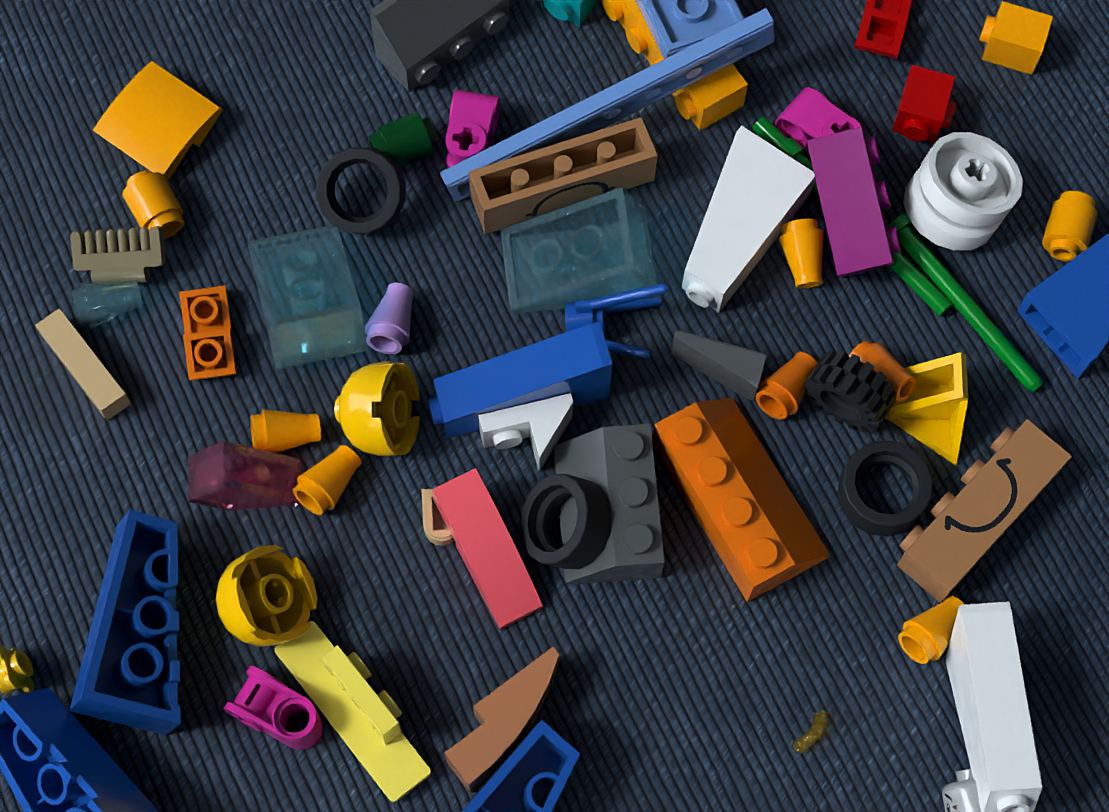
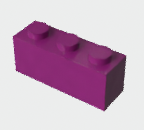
(853, 201)

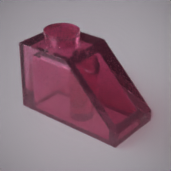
(241, 478)

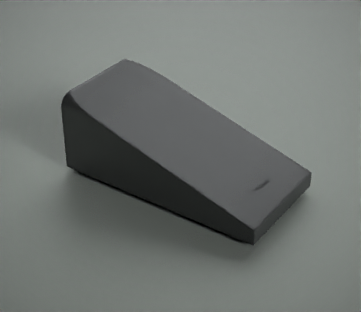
(725, 363)

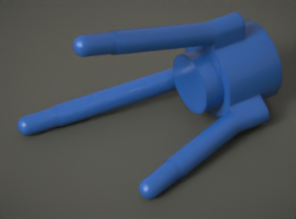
(594, 310)

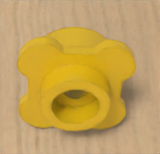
(15, 671)

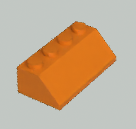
(737, 495)

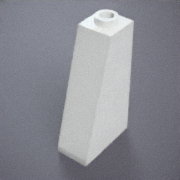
(750, 203)
(993, 707)

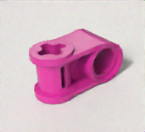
(812, 117)
(471, 125)
(267, 706)

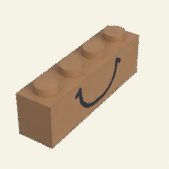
(562, 175)
(982, 510)

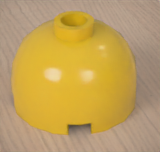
(378, 409)
(266, 597)

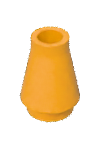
(804, 251)
(283, 430)
(324, 483)
(930, 632)

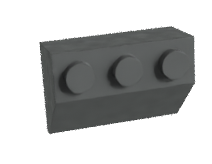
(425, 35)
(624, 467)

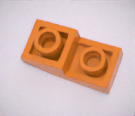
(208, 333)

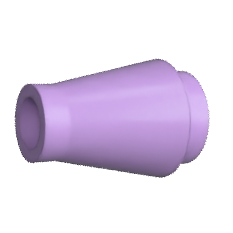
(390, 323)

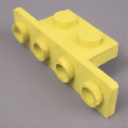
(355, 711)

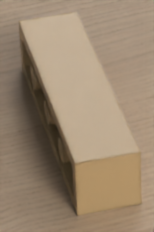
(83, 364)

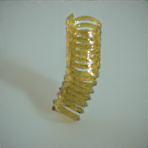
(805, 739)

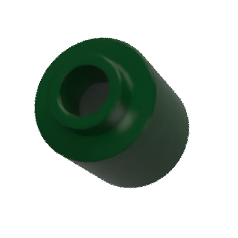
(405, 139)

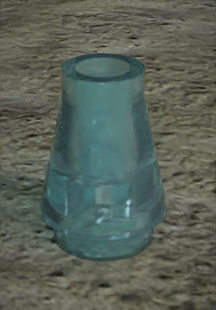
(104, 301)

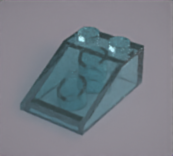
(578, 253)
(307, 297)

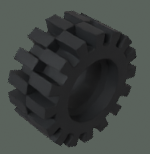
(850, 391)

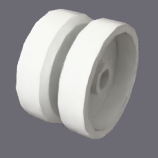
(962, 191)

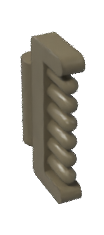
(121, 264)

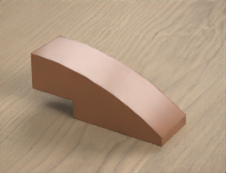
(504, 721)

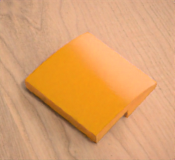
(157, 119)

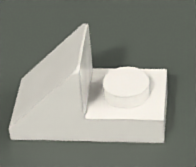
(540, 420)

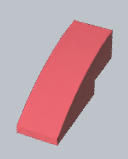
(487, 548)

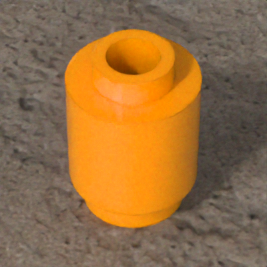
(153, 202)
(1070, 225)

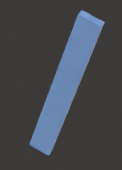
(624, 97)

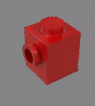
(924, 105)

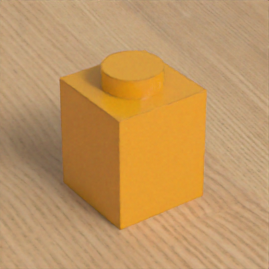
(1015, 37)

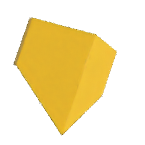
(936, 406)

